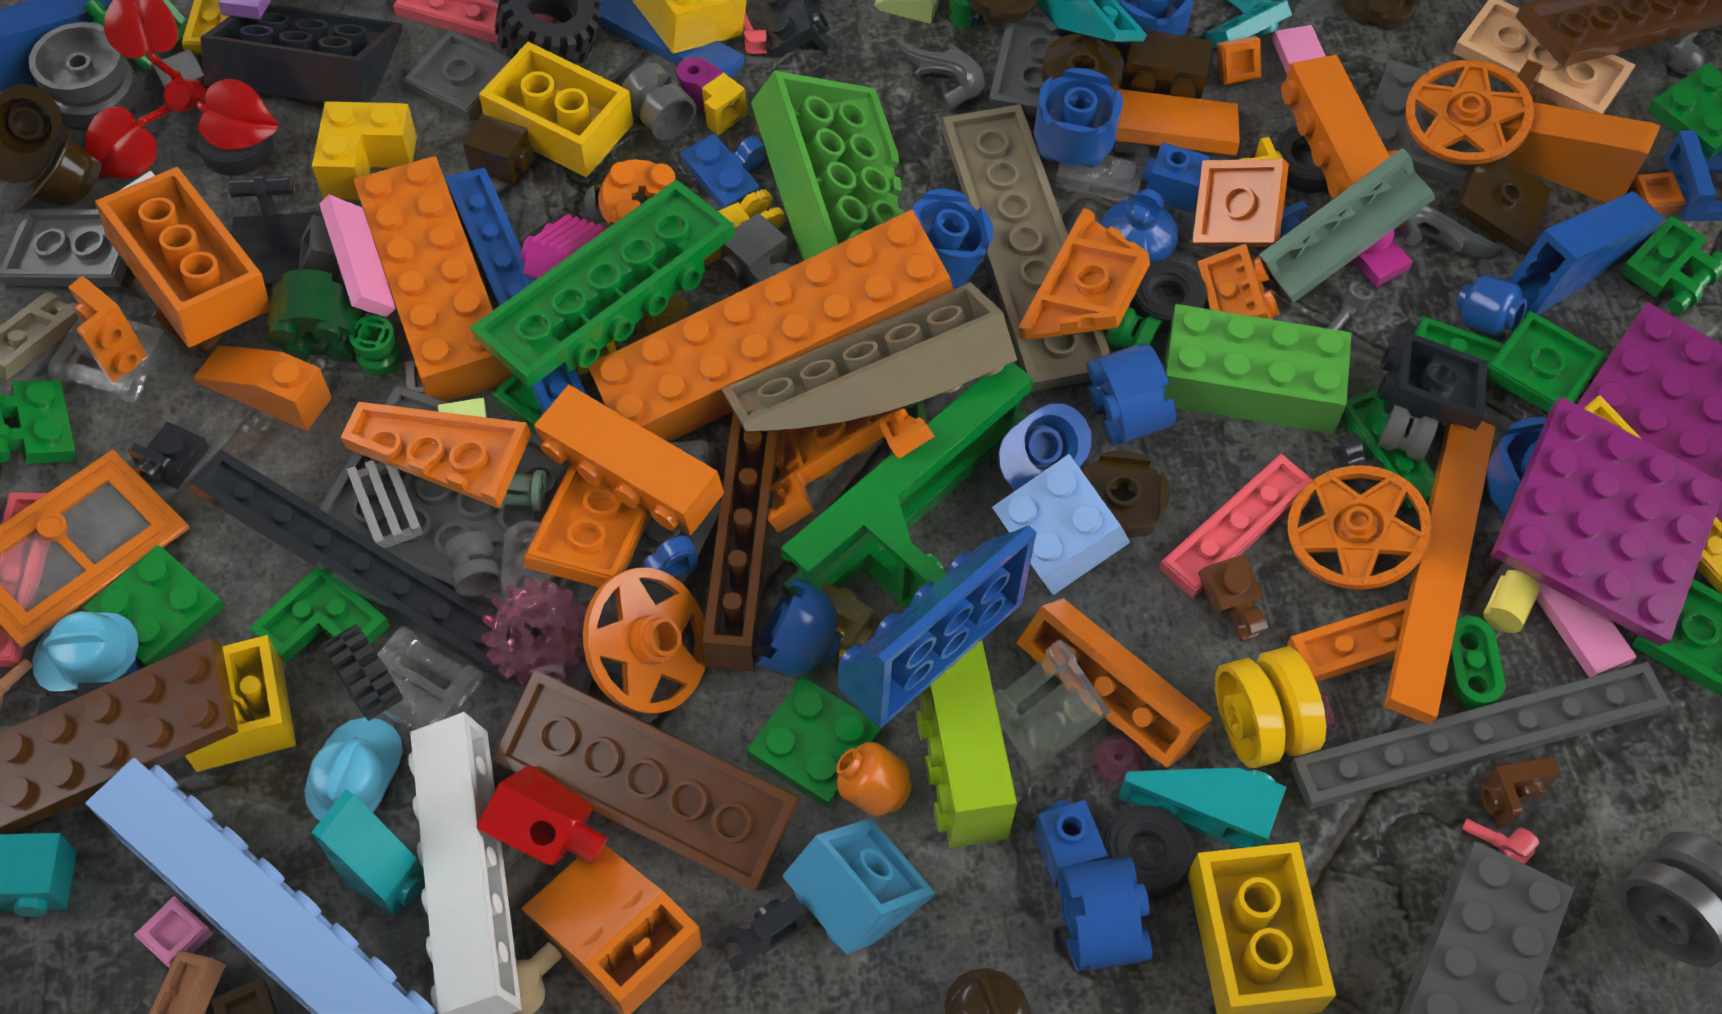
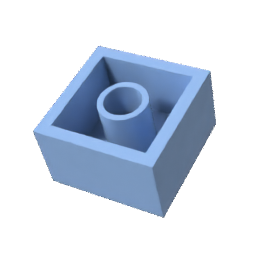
(1070, 523)

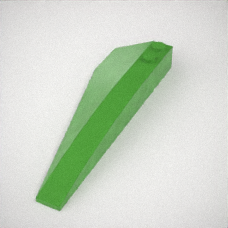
(829, 161)

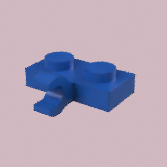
(723, 173)

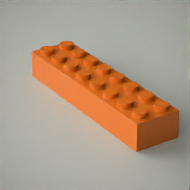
(678, 373)

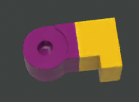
(713, 93)

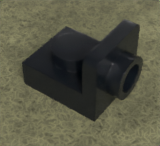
(169, 455)

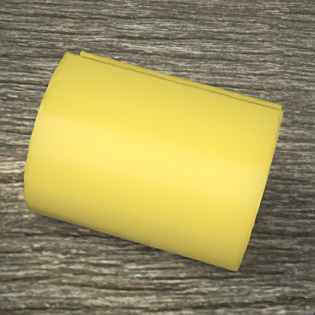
(1511, 601)

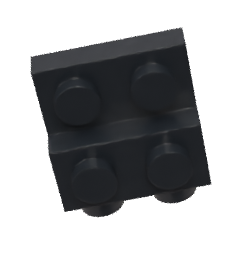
(1433, 381)

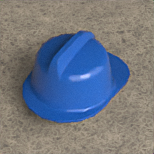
(1042, 441)

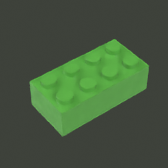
(1257, 368)

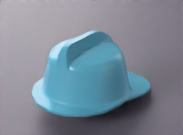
(85, 650)
(354, 758)

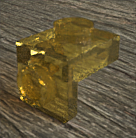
(854, 617)

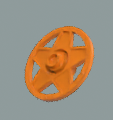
(1469, 112)
(1359, 527)
(644, 640)

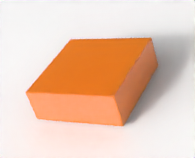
(1239, 60)
(1660, 192)

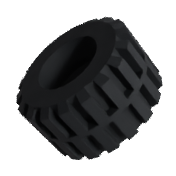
(568, 40)

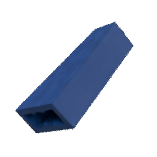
(25, 25)
(1583, 249)

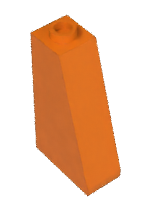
(1583, 149)

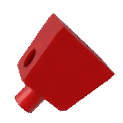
(541, 818)

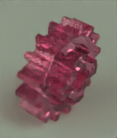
(549, 614)

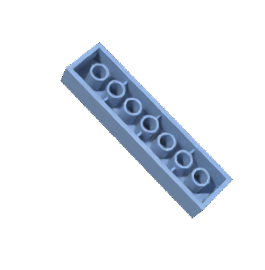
(247, 897)

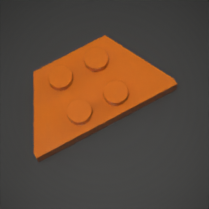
(1086, 283)

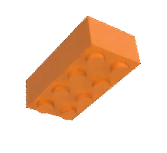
(183, 256)

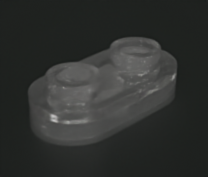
(513, 572)

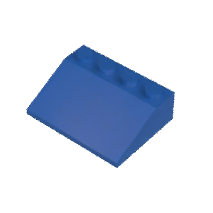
(937, 627)

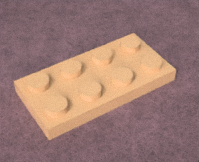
(1502, 40)

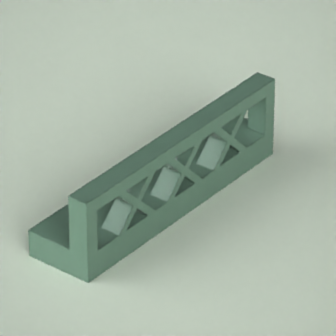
(1347, 226)

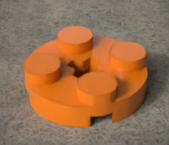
(626, 181)

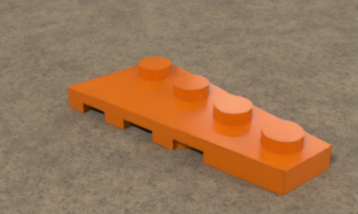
(449, 449)

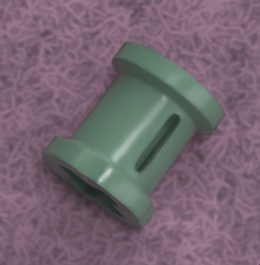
(527, 490)

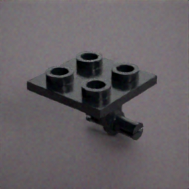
(270, 238)

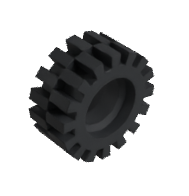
(362, 672)

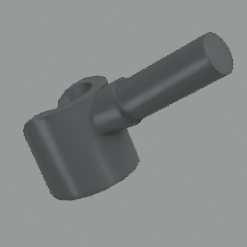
(1352, 305)

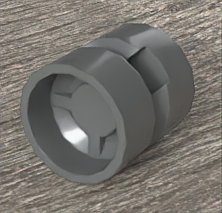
(659, 101)

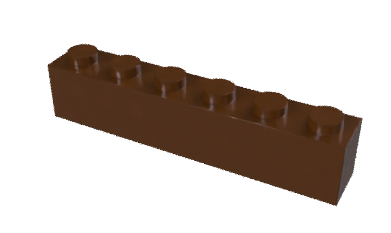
(740, 549)

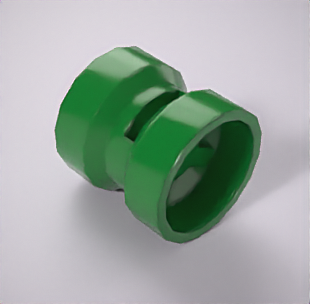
(1124, 335)
(376, 346)

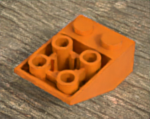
(615, 928)

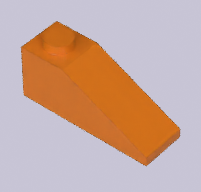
(267, 382)

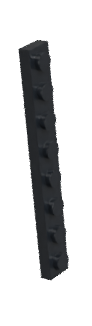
(348, 557)

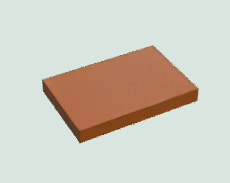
(1179, 122)
(586, 533)

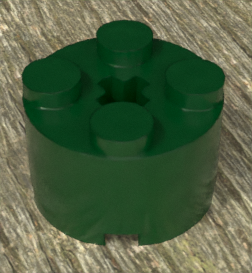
(311, 316)

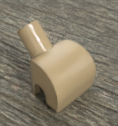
(530, 977)

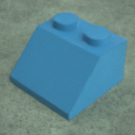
(857, 884)

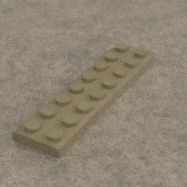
(1007, 179)

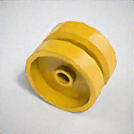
(1270, 707)

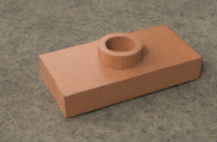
(188, 985)

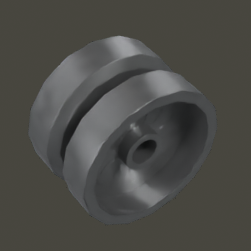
(82, 72)
(1679, 898)

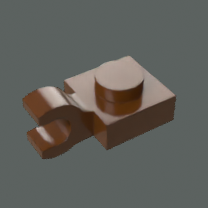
(1234, 590)

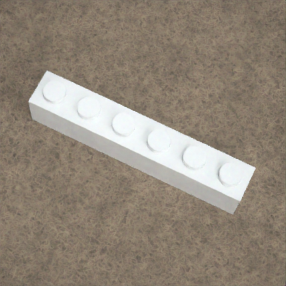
(462, 871)

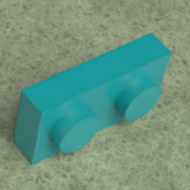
(1256, 21)

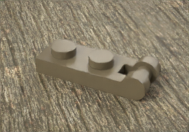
(34, 331)

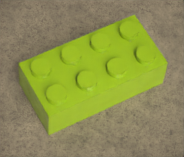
(967, 754)

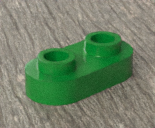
(1476, 666)

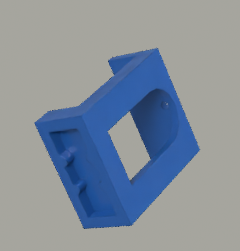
(1693, 177)

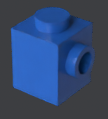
(1175, 176)
(1067, 836)

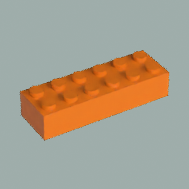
(431, 277)

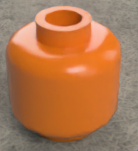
(873, 779)

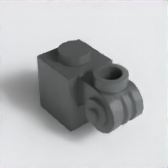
(754, 252)

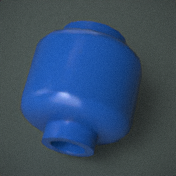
(1491, 305)

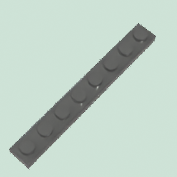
(1478, 735)

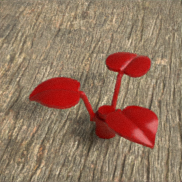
(232, 109)

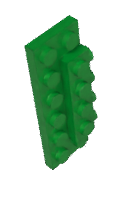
(606, 286)

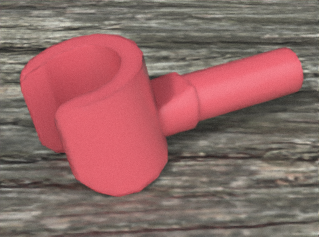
(754, 39)
(1518, 846)

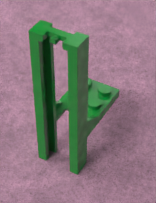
(872, 519)

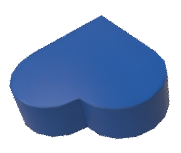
(673, 557)

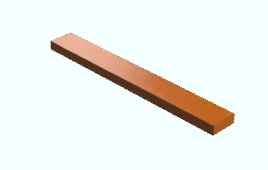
(1440, 576)

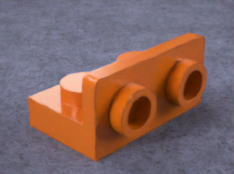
(1235, 283)
(106, 331)

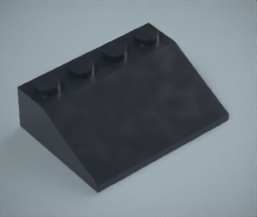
(301, 54)

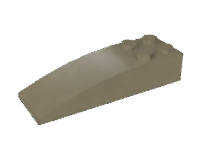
(880, 366)

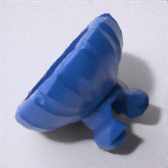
(1145, 223)

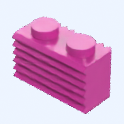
(556, 244)

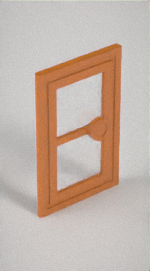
(77, 544)

